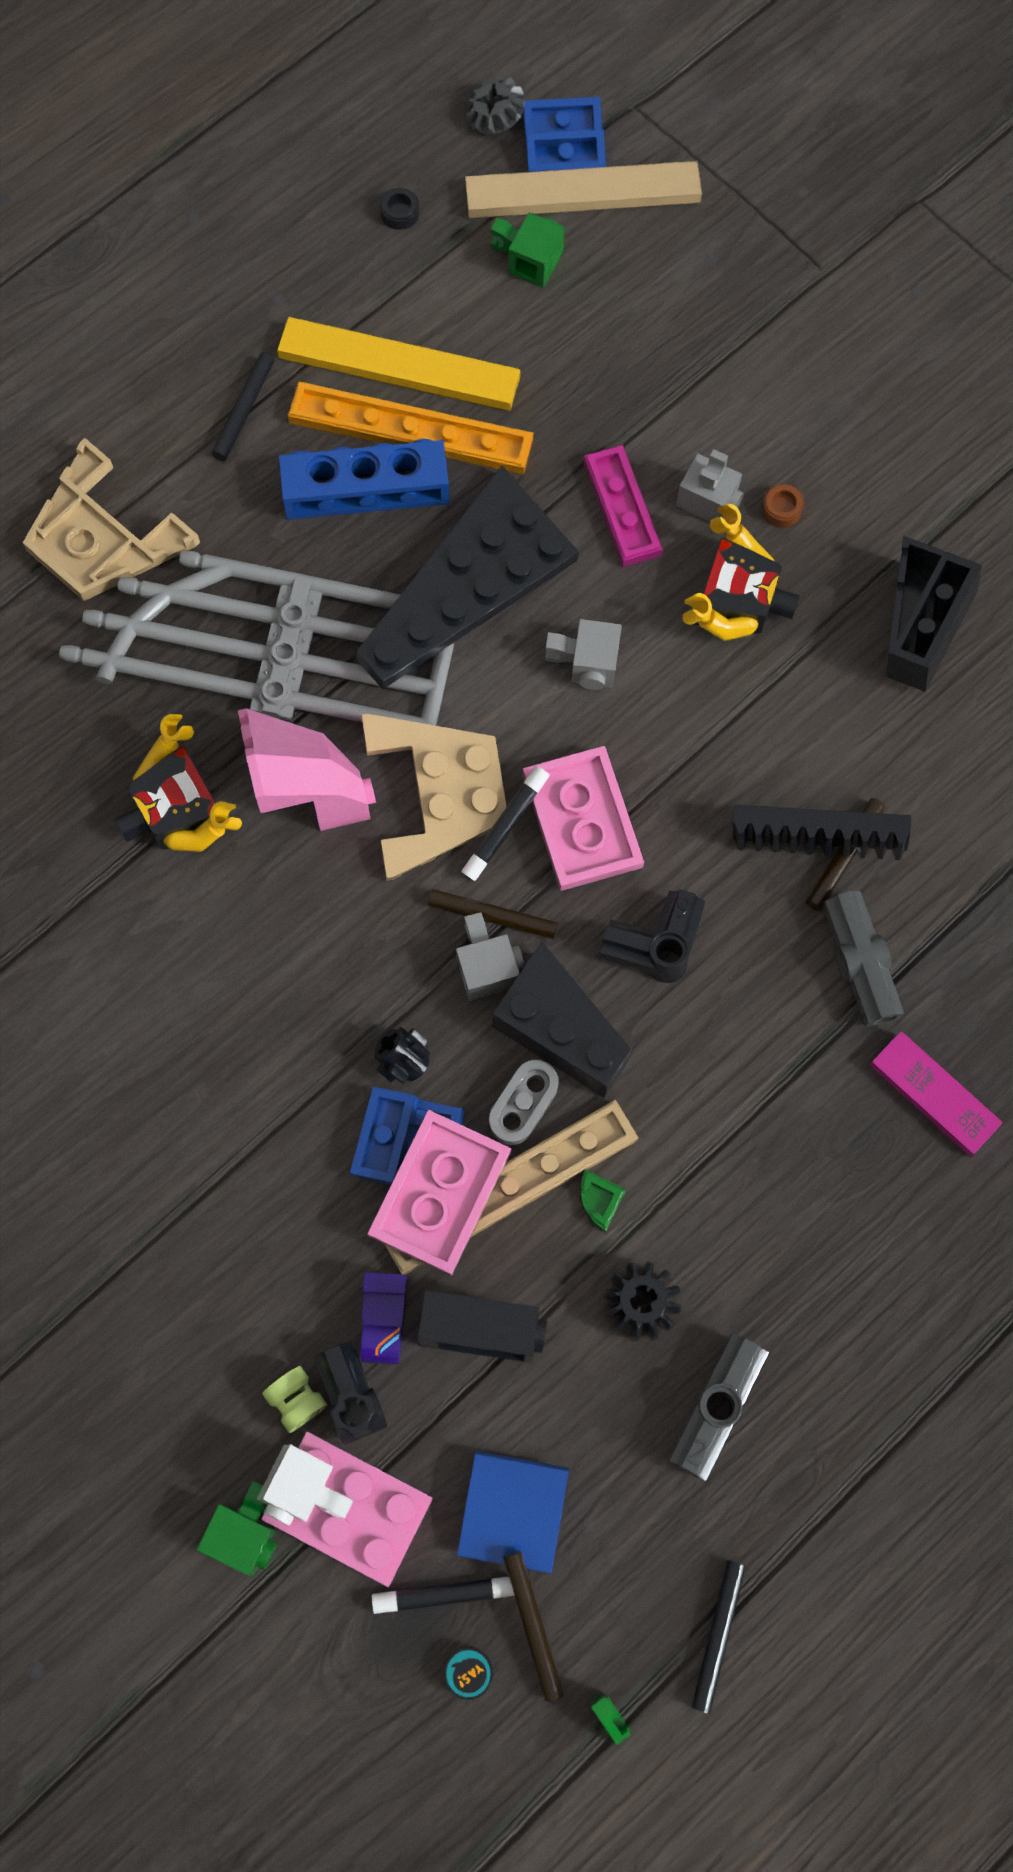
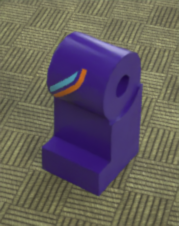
(383, 1317)

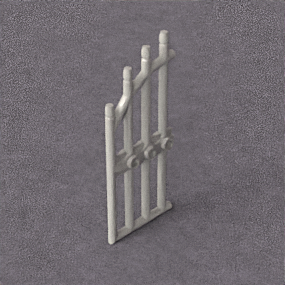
(282, 657)

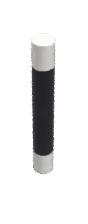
(505, 823)
(441, 1595)

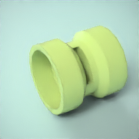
(300, 1408)

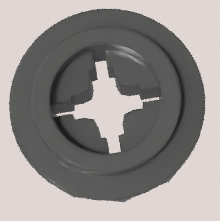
(503, 114)

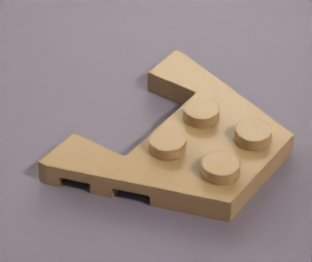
(88, 545)
(455, 783)

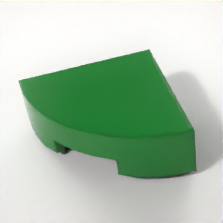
(599, 1199)
(610, 1718)

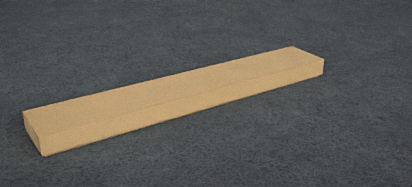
(583, 189)
(548, 1167)

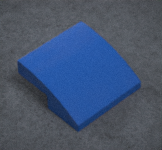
(564, 134)
(389, 1131)
(513, 1508)

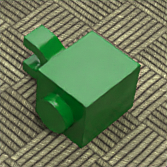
(532, 248)
(239, 1537)

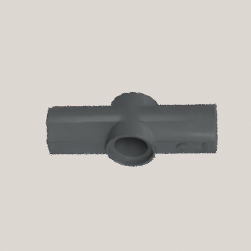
(863, 958)
(703, 1434)

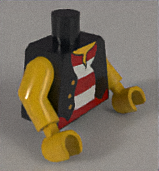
(739, 584)
(174, 797)

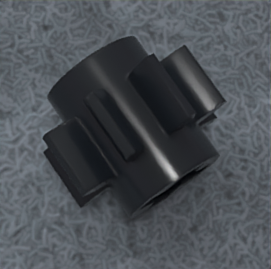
(402, 1055)

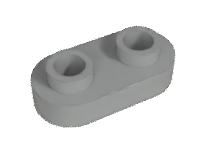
(522, 1103)

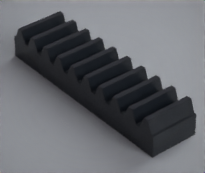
(822, 828)

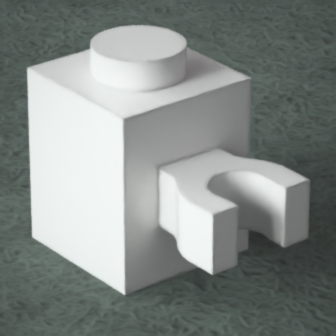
(298, 1485)

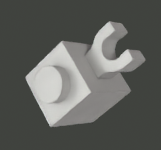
(709, 486)
(592, 653)
(487, 963)

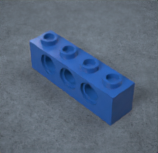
(351, 495)

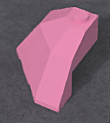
(302, 766)

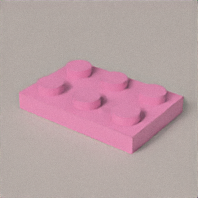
(584, 820)
(439, 1192)
(378, 1522)

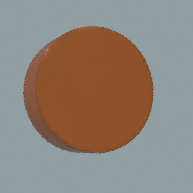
(782, 505)

